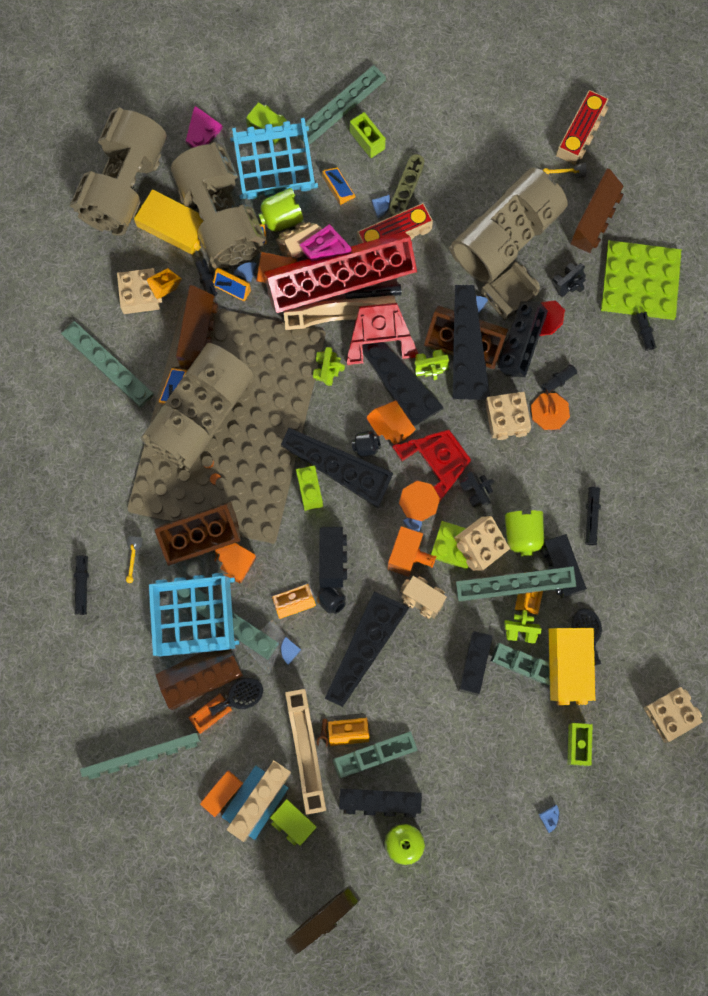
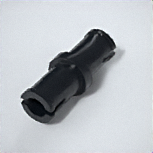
(205, 277)
(645, 331)
(558, 379)

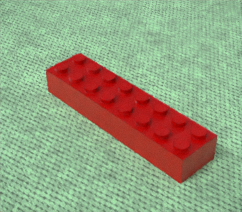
(331, 276)

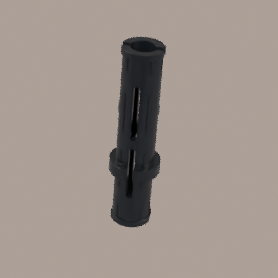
(394, 290)
(592, 515)
(81, 585)

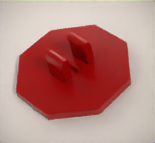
(554, 317)

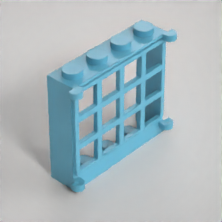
(270, 133)
(196, 645)

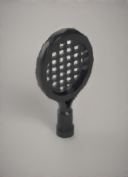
(590, 613)
(222, 705)

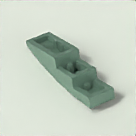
(521, 663)
(374, 755)

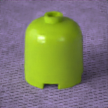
(280, 211)
(525, 531)
(395, 839)

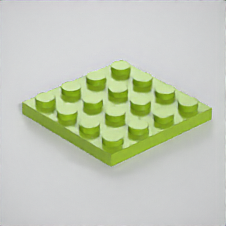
(641, 280)

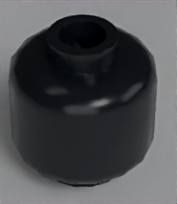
(366, 443)
(331, 599)

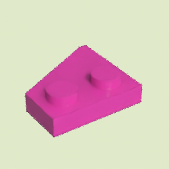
(202, 129)
(325, 244)

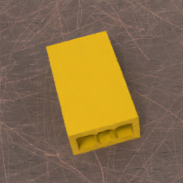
(170, 221)
(572, 665)

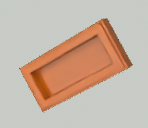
(203, 719)

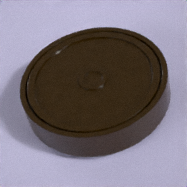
(322, 920)

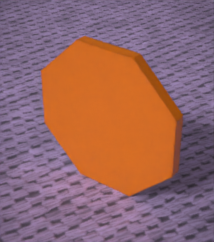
(550, 411)
(419, 501)

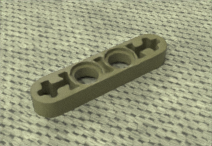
(405, 186)

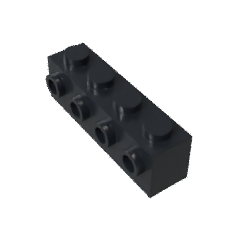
(522, 339)
(380, 801)

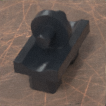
(572, 281)
(473, 482)

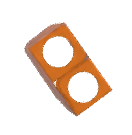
(271, 261)
(391, 422)
(235, 561)

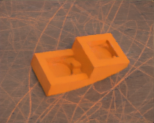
(221, 793)

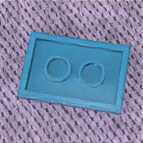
(243, 794)

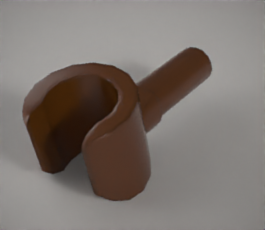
(323, 732)

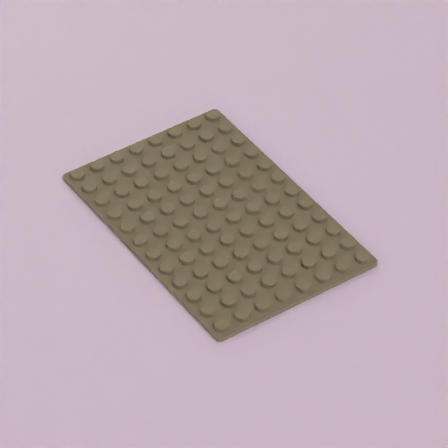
(249, 441)

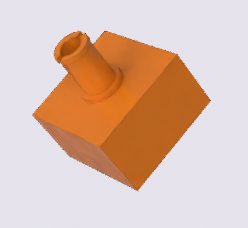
(407, 552)

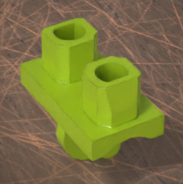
(431, 366)
(330, 367)
(531, 630)

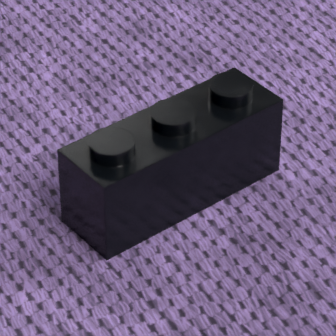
(560, 555)
(332, 557)
(475, 663)

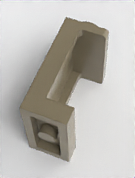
(510, 290)

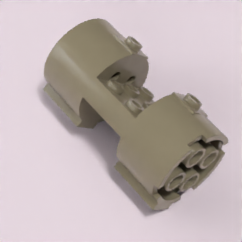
(132, 146)
(206, 182)
(508, 225)
(198, 406)

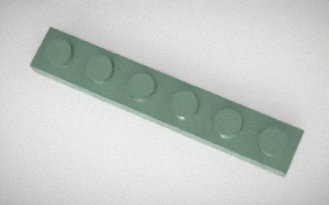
(343, 103)
(107, 364)
(516, 584)
(242, 629)
(133, 759)

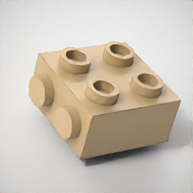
(290, 241)
(136, 293)
(508, 415)
(481, 543)
(422, 596)
(673, 714)

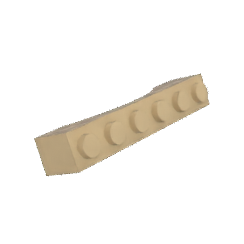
(329, 311)
(306, 751)

